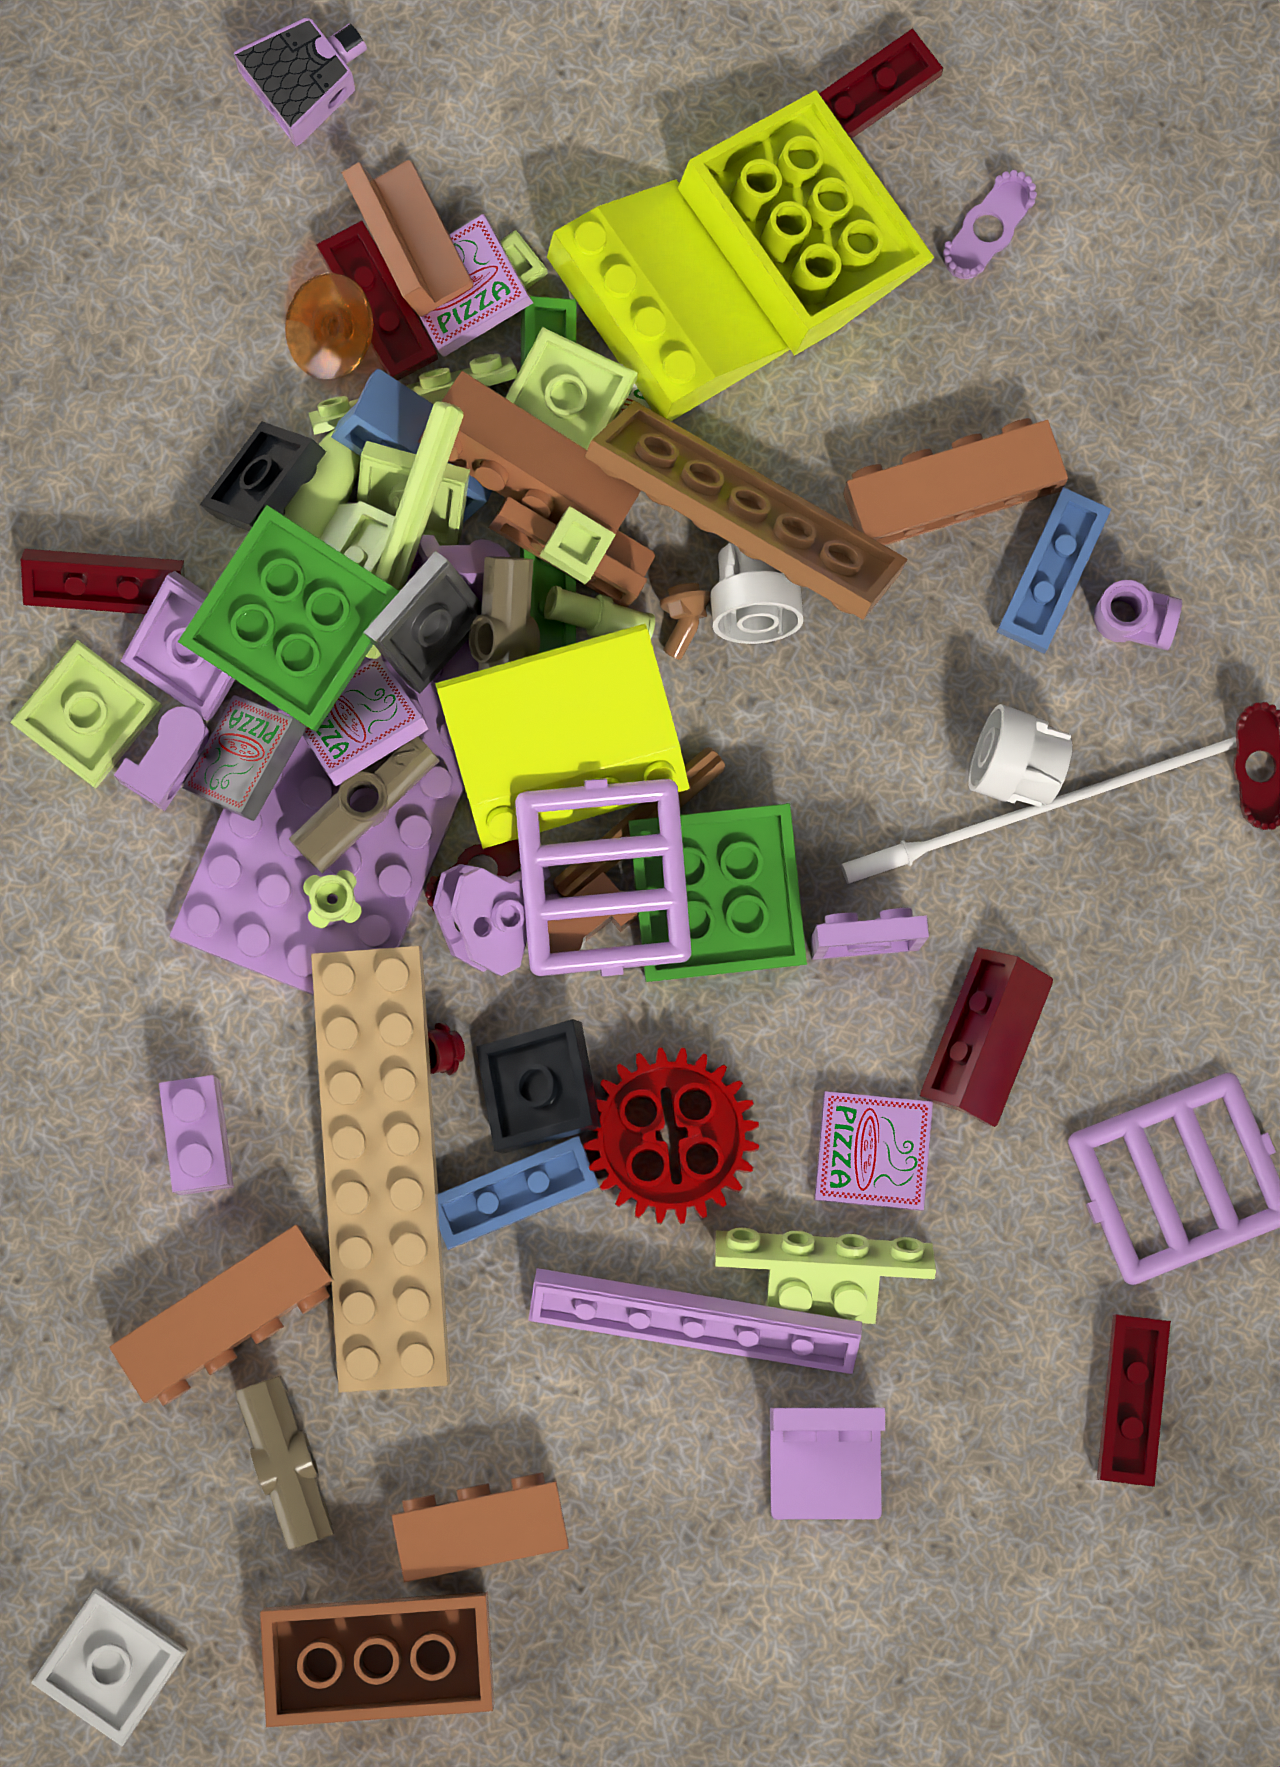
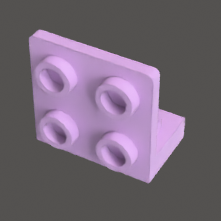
(826, 1462)

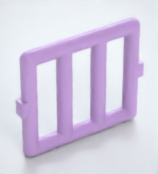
(536, 856)
(1130, 1127)

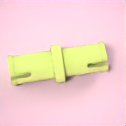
(596, 614)

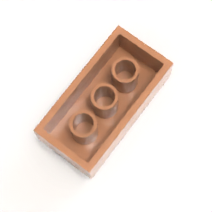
(377, 1659)

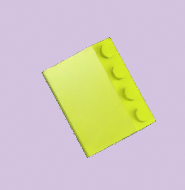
(803, 220)
(664, 298)
(558, 722)

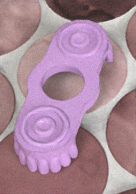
(1009, 203)

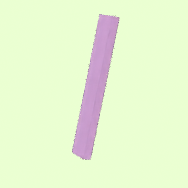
(695, 1321)

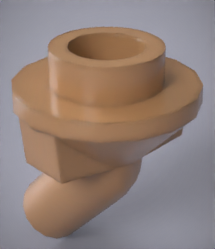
(687, 605)

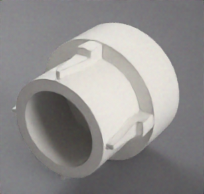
(753, 600)
(1019, 758)

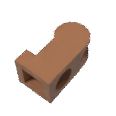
(572, 933)

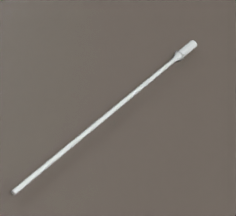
(909, 851)

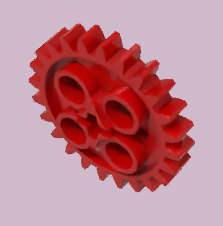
(720, 1130)

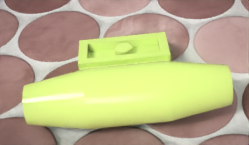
(323, 509)

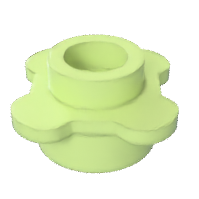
(318, 891)

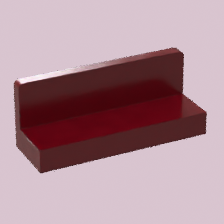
(987, 1035)

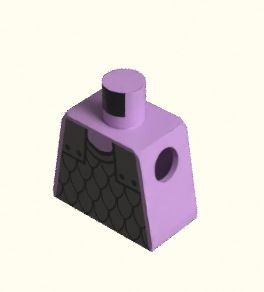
(301, 74)

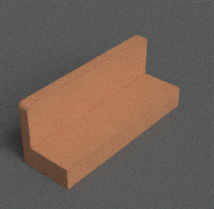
(410, 235)
(619, 572)

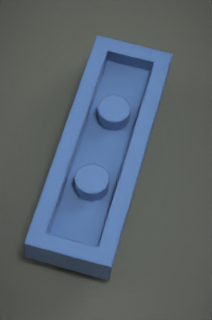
(1053, 570)
(514, 1192)

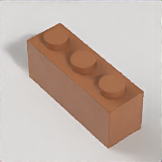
(479, 1528)

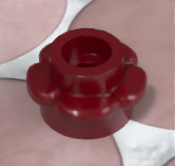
(445, 1049)

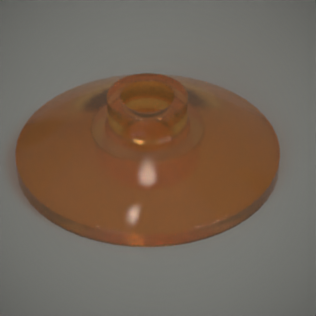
(313, 323)

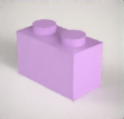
(196, 1135)

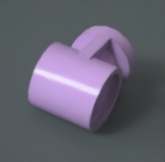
(1154, 615)

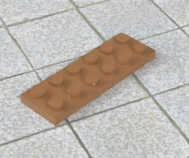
(746, 509)

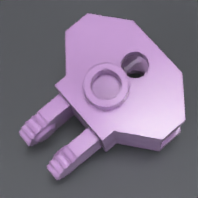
(488, 916)

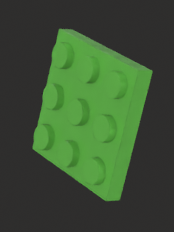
(289, 618)
(738, 892)

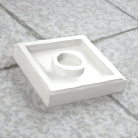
(109, 1666)

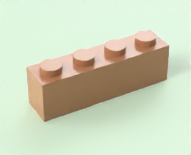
(531, 460)
(957, 483)
(222, 1315)

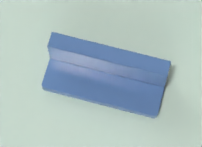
(395, 418)

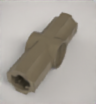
(505, 627)
(338, 826)
(284, 1462)

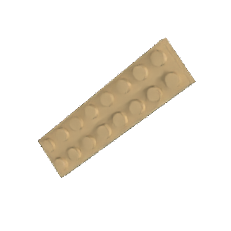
(380, 1169)

